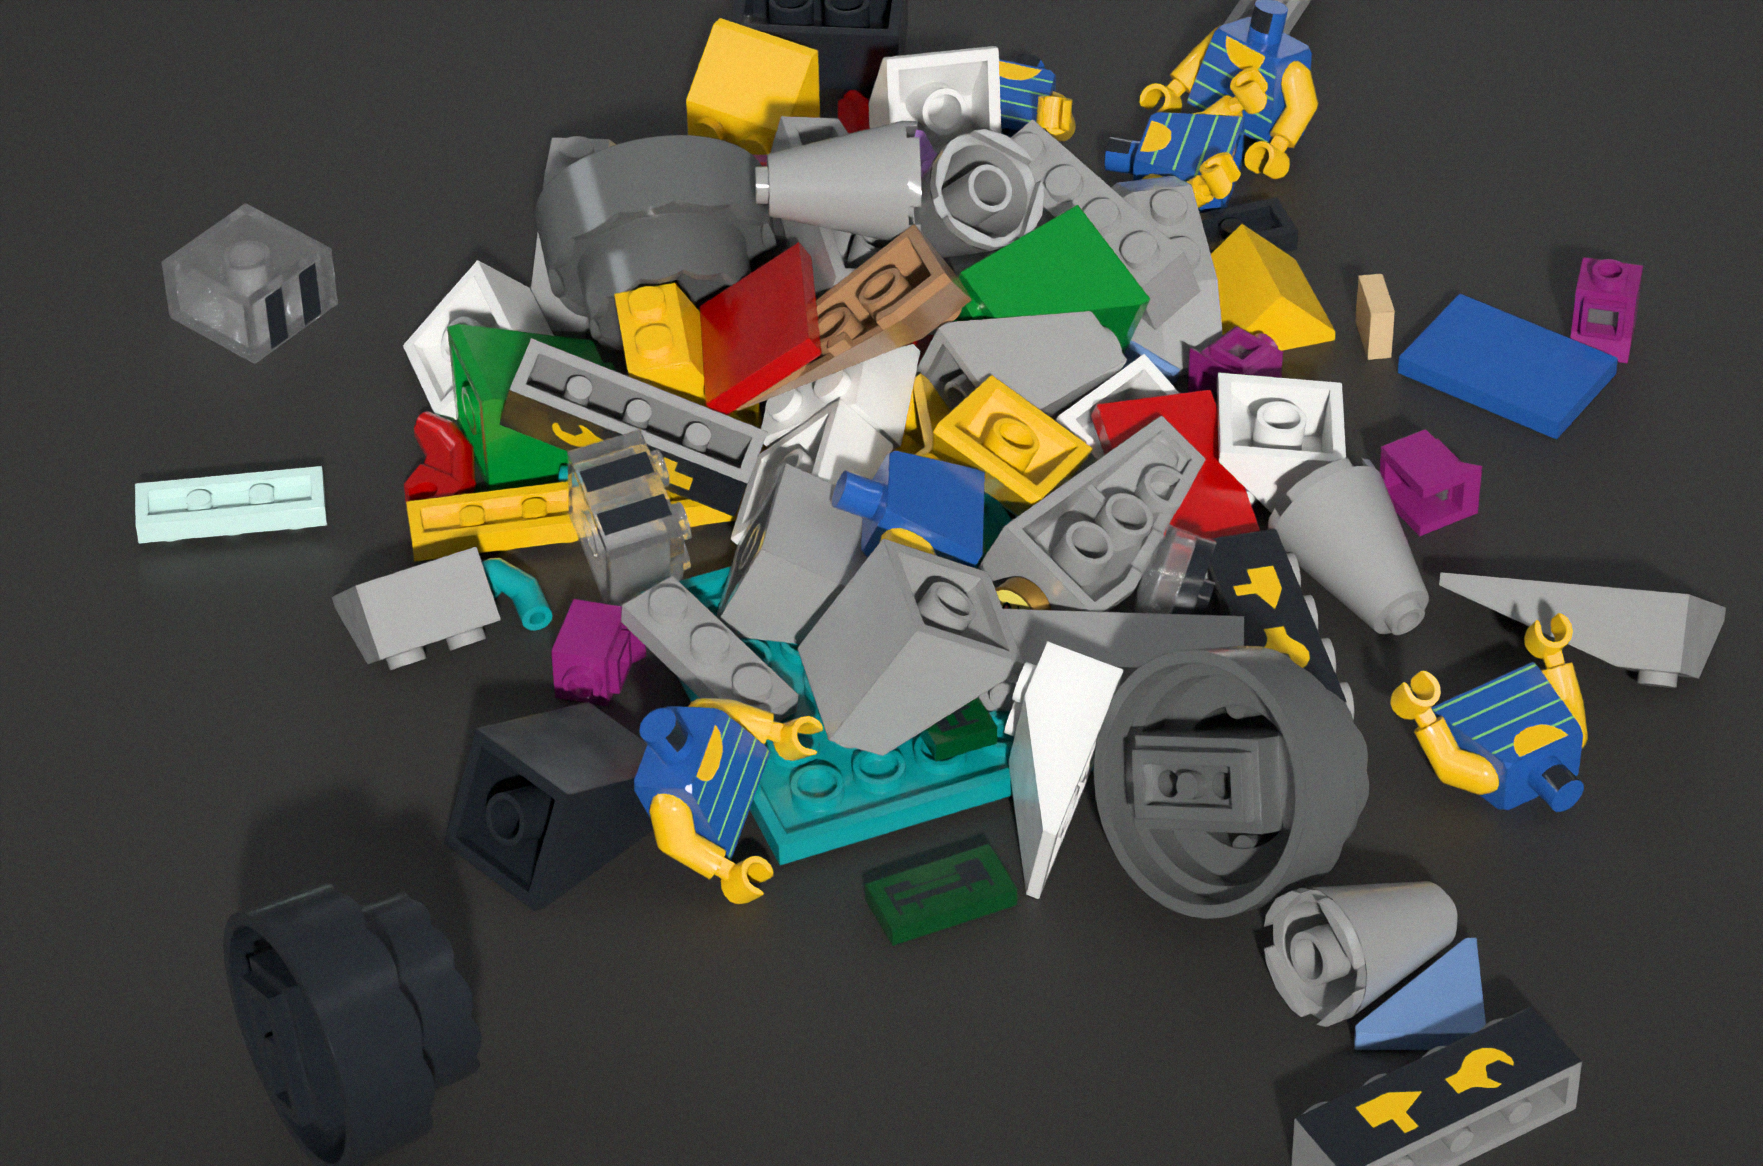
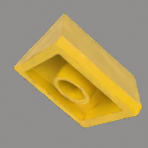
(1267, 292)
(1012, 442)

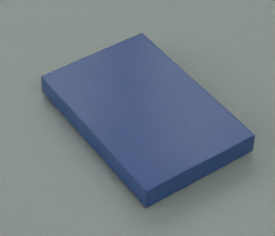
(1508, 366)

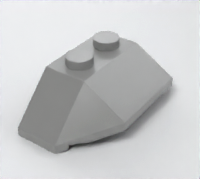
(1174, 211)

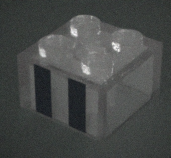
(250, 283)
(626, 516)

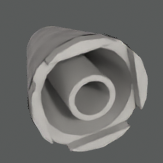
(847, 182)
(978, 195)
(1354, 544)
(1353, 943)

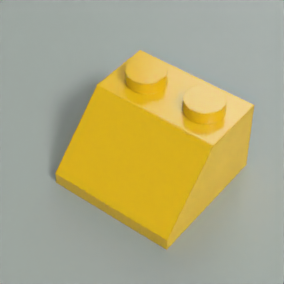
(749, 84)

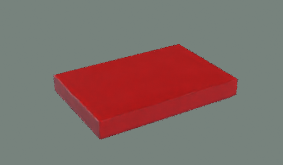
(759, 330)
(1216, 500)

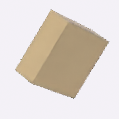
(1374, 316)

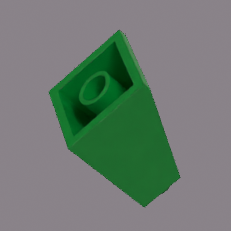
(1057, 271)
(482, 374)

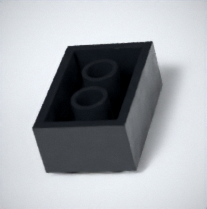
(847, 33)

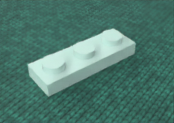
(230, 504)

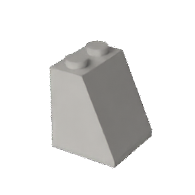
(1040, 357)
(791, 561)
(906, 647)

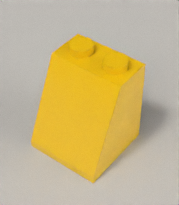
(665, 344)

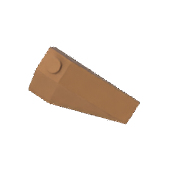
(880, 308)

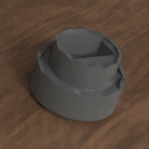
(651, 218)
(1227, 778)

